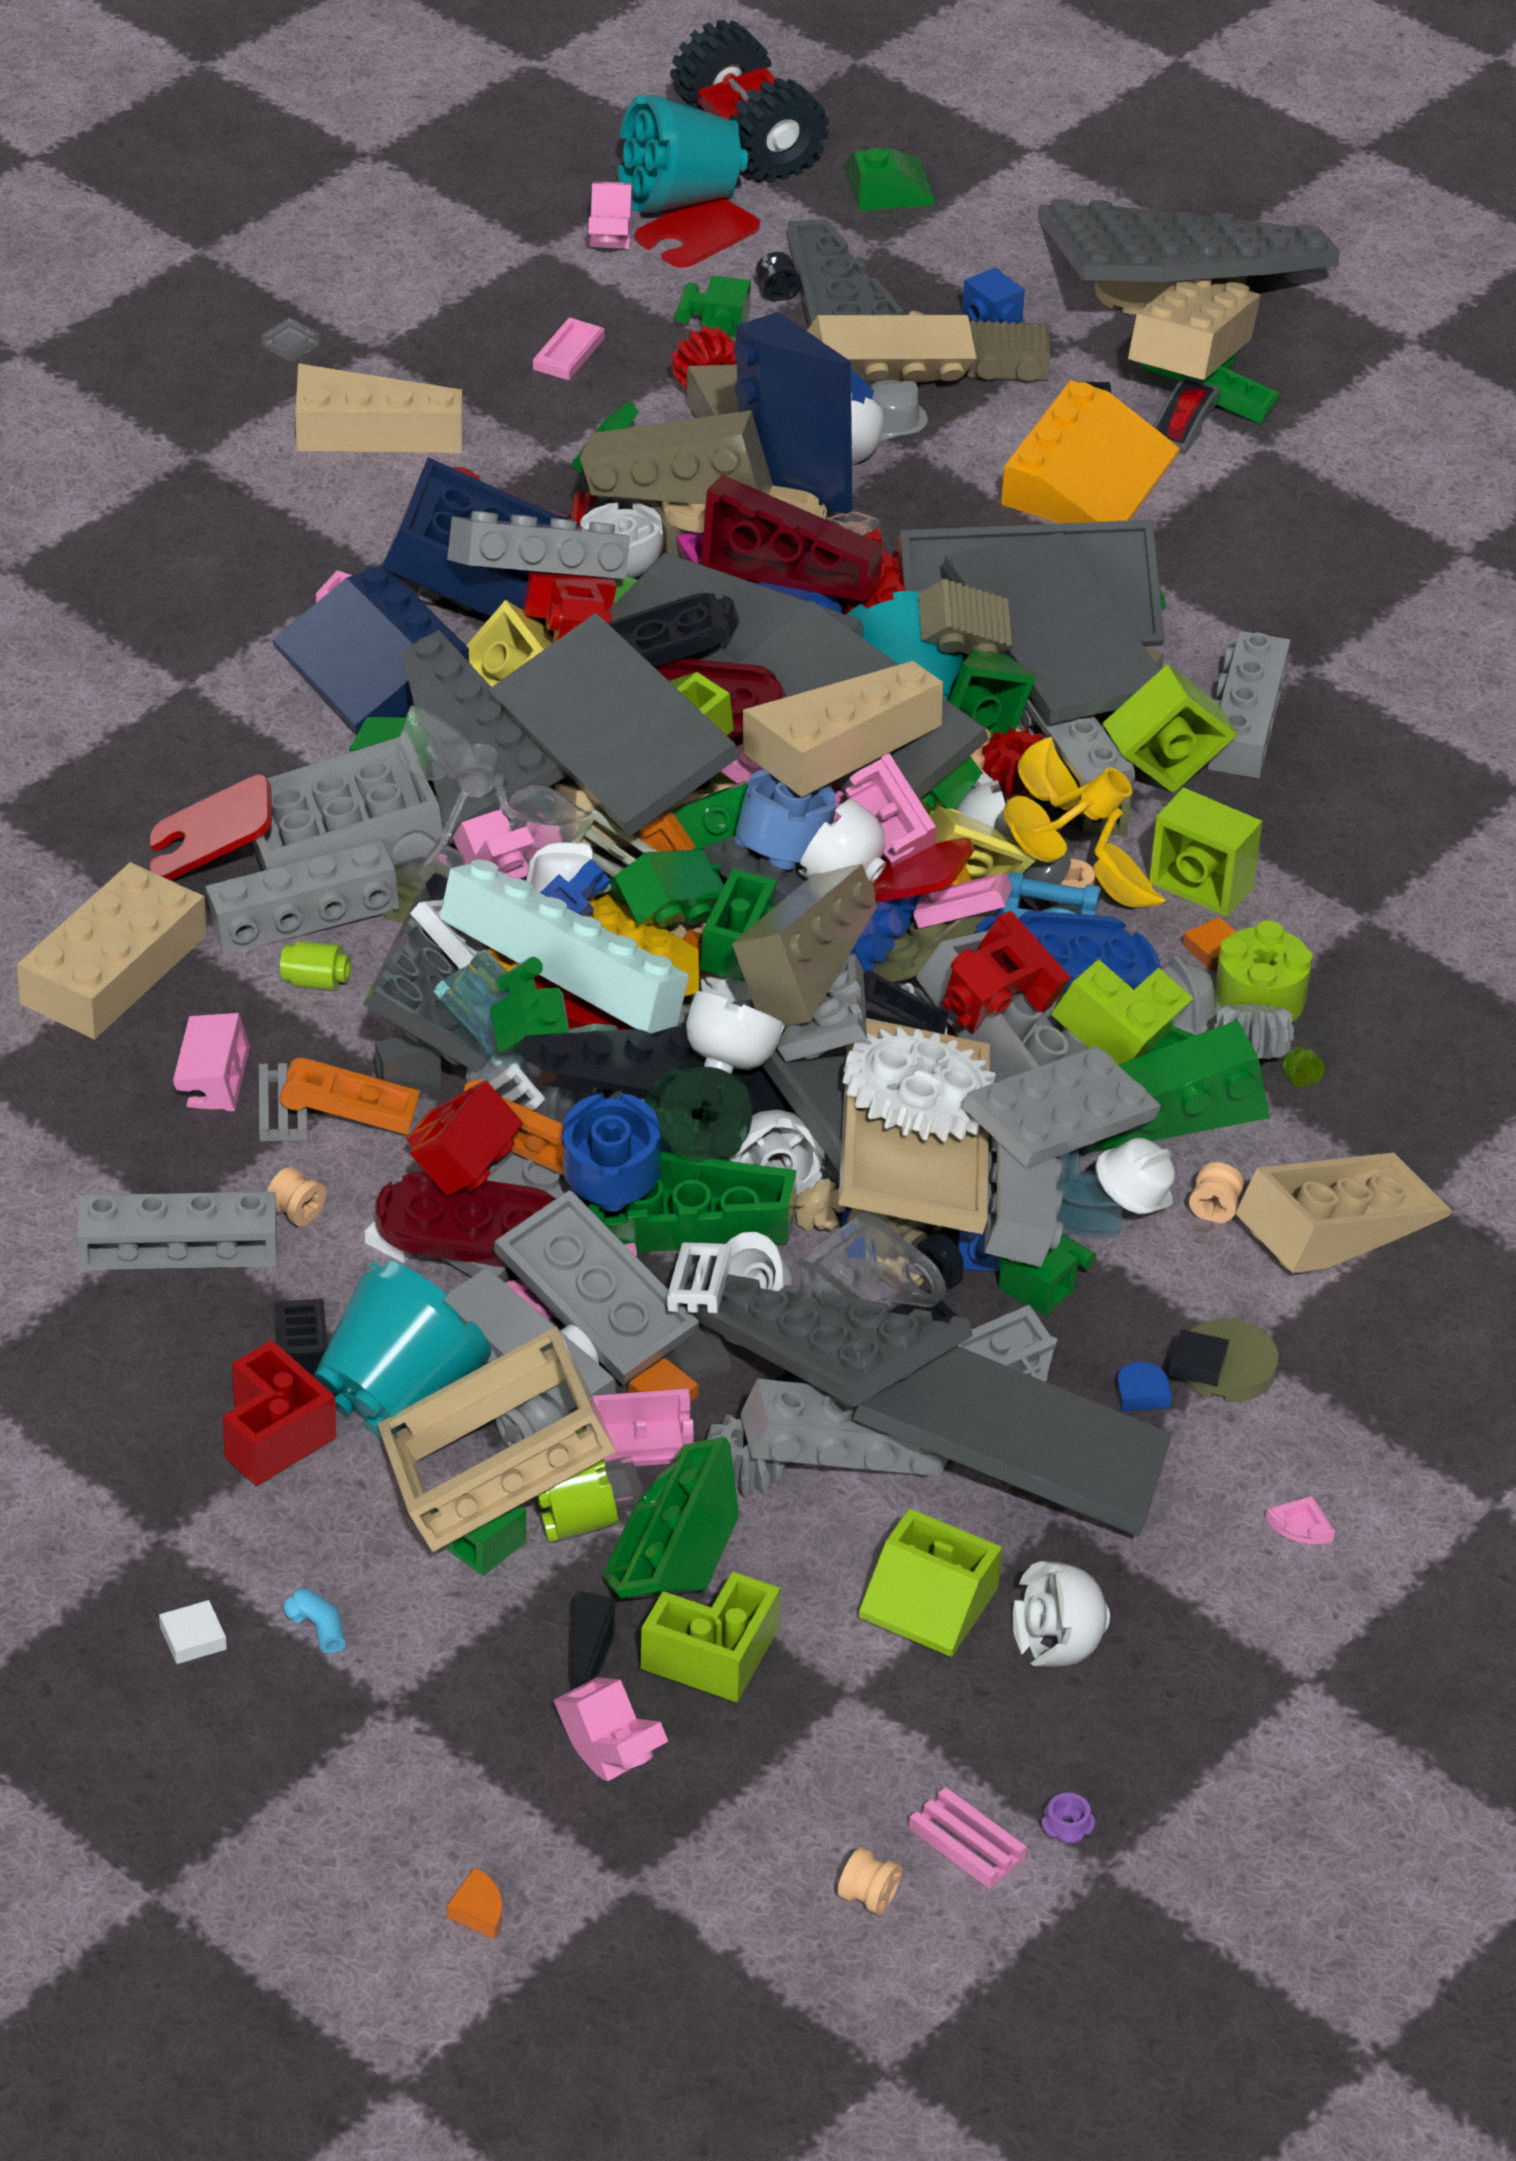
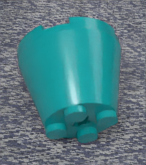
(678, 154)
(896, 632)
(397, 1345)

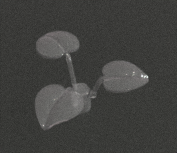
(433, 749)

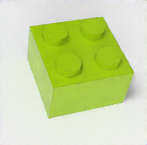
(1170, 728)
(1205, 851)

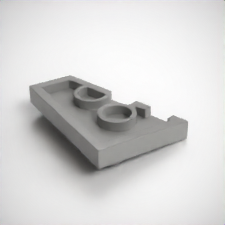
(837, 1021)

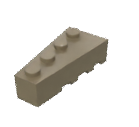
(676, 458)

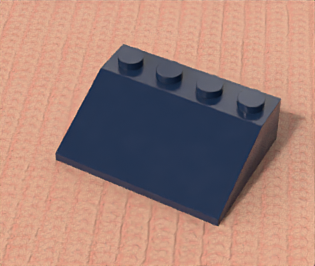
(799, 407)
(423, 537)
(354, 642)

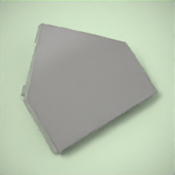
(1015, 1341)

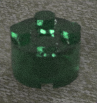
(725, 1116)

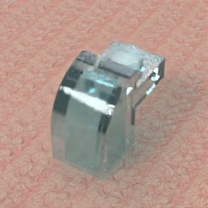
(1085, 1205)

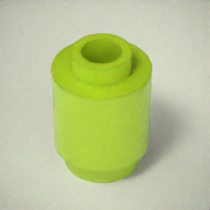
(315, 965)

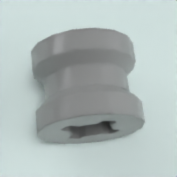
(525, 1420)

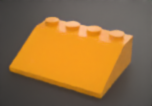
(1086, 460)

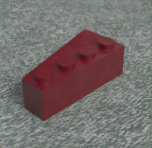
(785, 545)

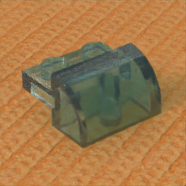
(471, 994)

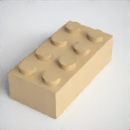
(1194, 326)
(111, 950)

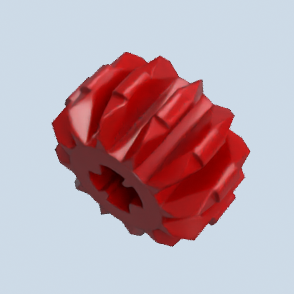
(702, 349)
(1003, 757)

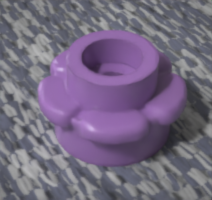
(1068, 1807)

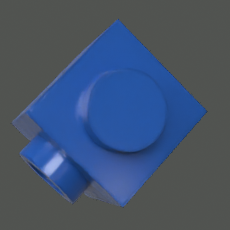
(993, 298)

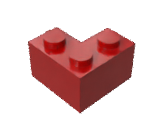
(463, 1138)
(278, 1414)

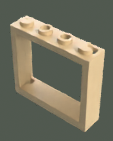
(511, 1474)

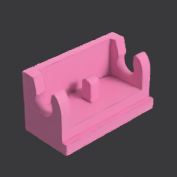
(891, 800)
(213, 1060)
(647, 1424)

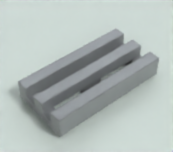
(282, 1132)

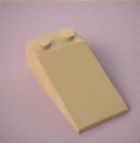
(1336, 1208)

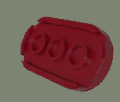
(746, 684)
(461, 1226)

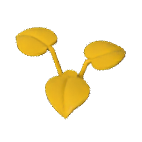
(1031, 827)

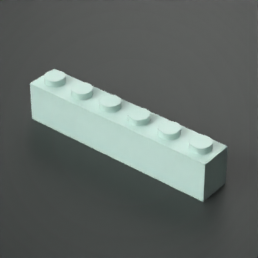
(572, 947)

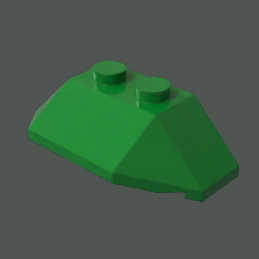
(678, 1525)

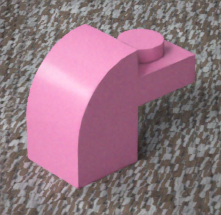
(611, 214)
(490, 840)
(606, 1729)

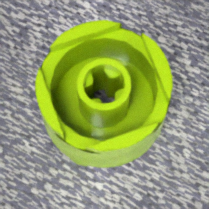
(1264, 968)
(578, 1503)

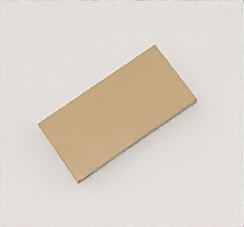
(909, 1175)

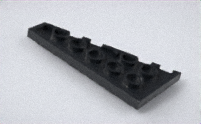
(630, 1063)

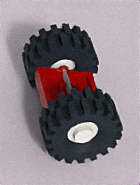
(729, 77)

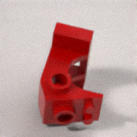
(550, 598)
(1004, 964)

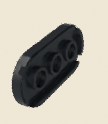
(679, 627)

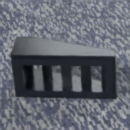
(898, 1006)
(306, 1341)
(591, 1635)

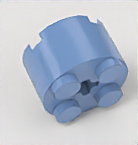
(779, 820)

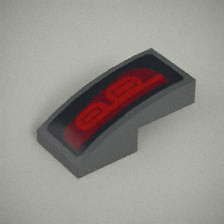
(1185, 412)

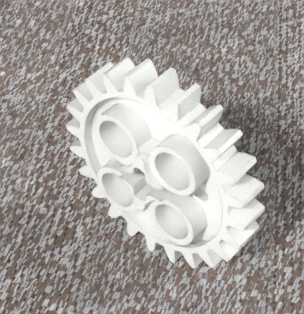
(915, 1082)

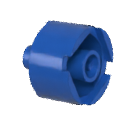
(611, 1150)

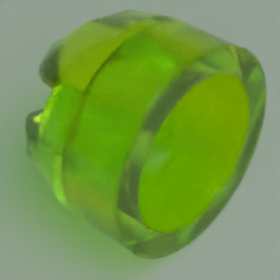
(1306, 1064)

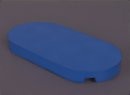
(1083, 939)

